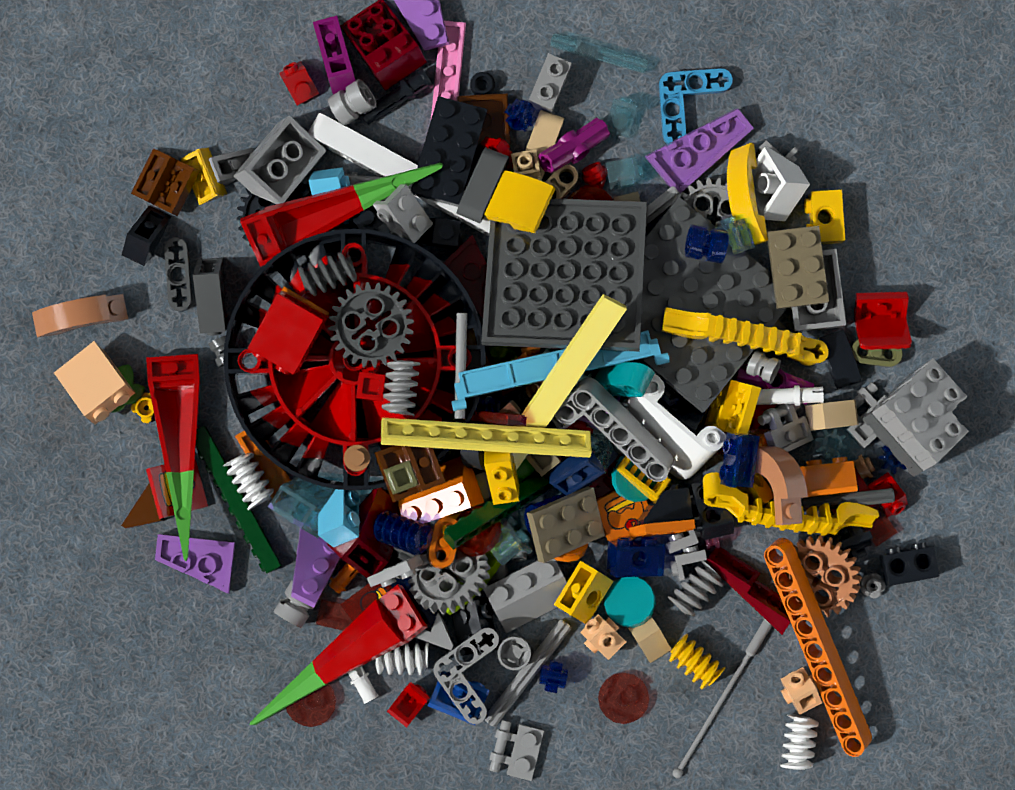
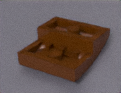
(165, 182)
(422, 461)

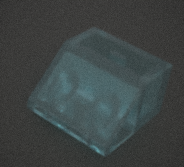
(301, 503)

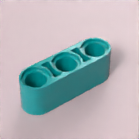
(625, 379)

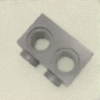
(550, 83)

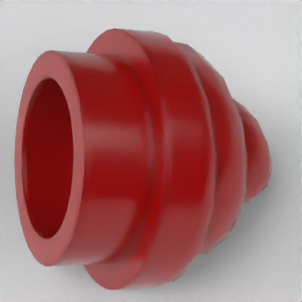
(595, 174)

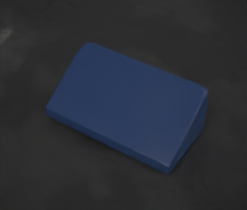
(575, 473)

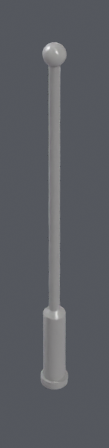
(750, 651)

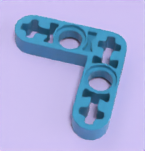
(676, 95)

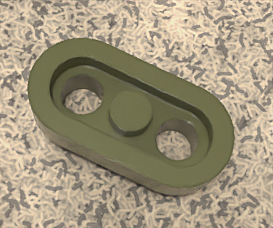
(876, 356)

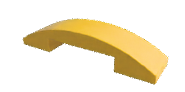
(742, 191)

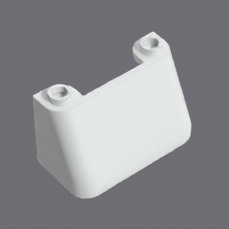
(687, 449)

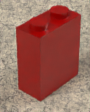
(287, 333)

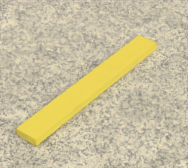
(572, 365)
(485, 437)

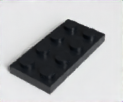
(450, 141)

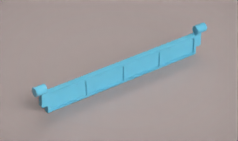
(537, 368)

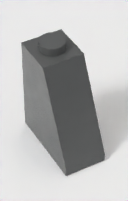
(210, 295)

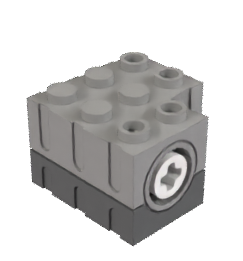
(919, 418)

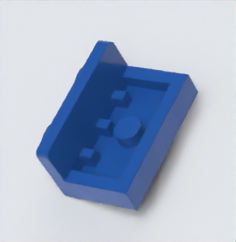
(442, 702)

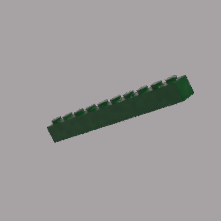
(490, 514)
(246, 518)

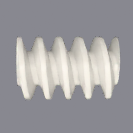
(249, 479)
(404, 659)
(800, 742)

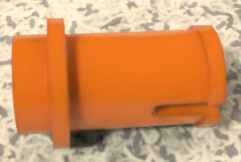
(343, 578)

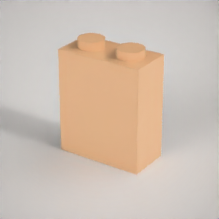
(94, 383)

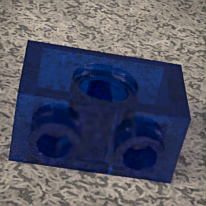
(649, 562)

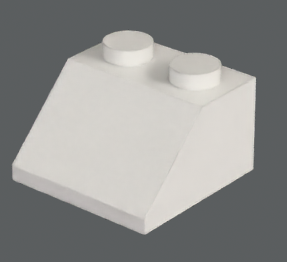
(777, 185)

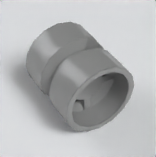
(352, 102)
(292, 609)
(514, 652)

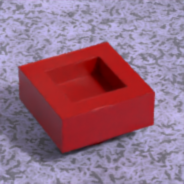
(370, 386)

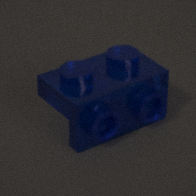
(739, 460)

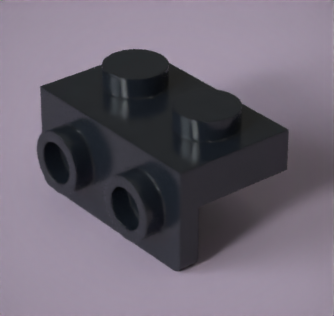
(471, 620)

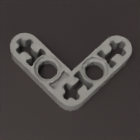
(458, 677)

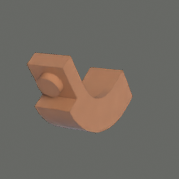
(79, 313)
(786, 482)

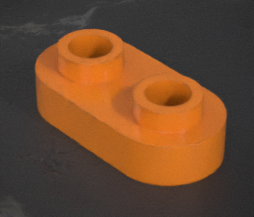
(439, 544)

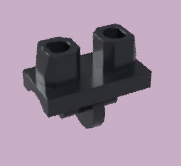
(856, 543)

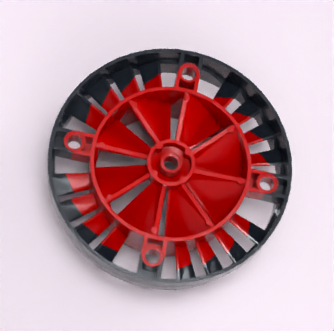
(298, 392)

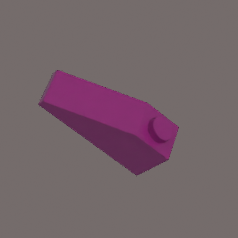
(334, 53)

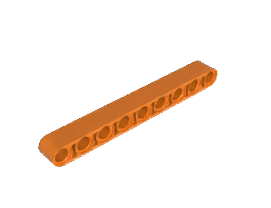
(820, 635)

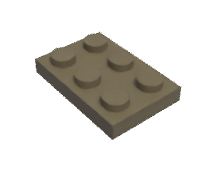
(797, 267)
(565, 524)

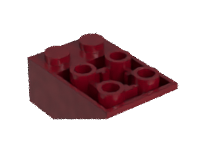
(383, 44)
(365, 552)

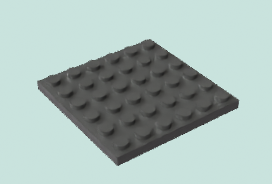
(552, 279)
(731, 289)

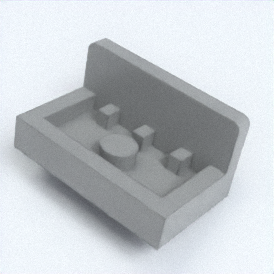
(403, 214)

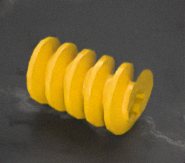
(695, 662)

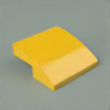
(519, 201)
(733, 407)

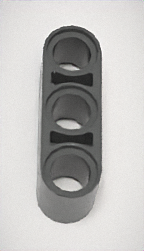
(482, 185)

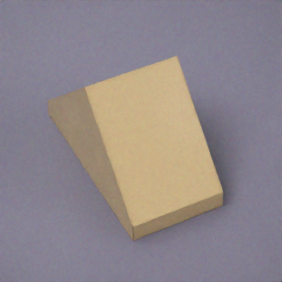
(832, 415)
(650, 640)

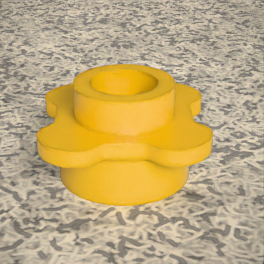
(138, 407)

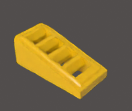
(654, 493)

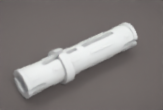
(791, 396)

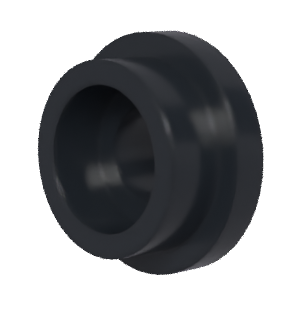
(482, 76)

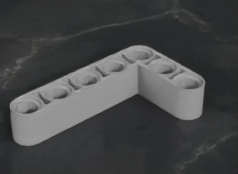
(610, 424)

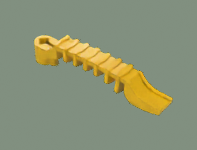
(705, 325)
(812, 522)

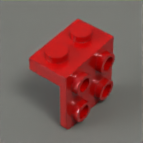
(882, 320)

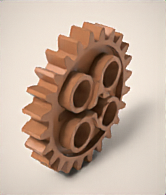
(830, 558)

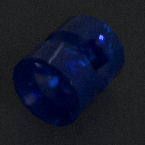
(715, 243)

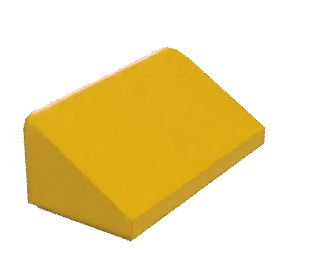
(206, 186)

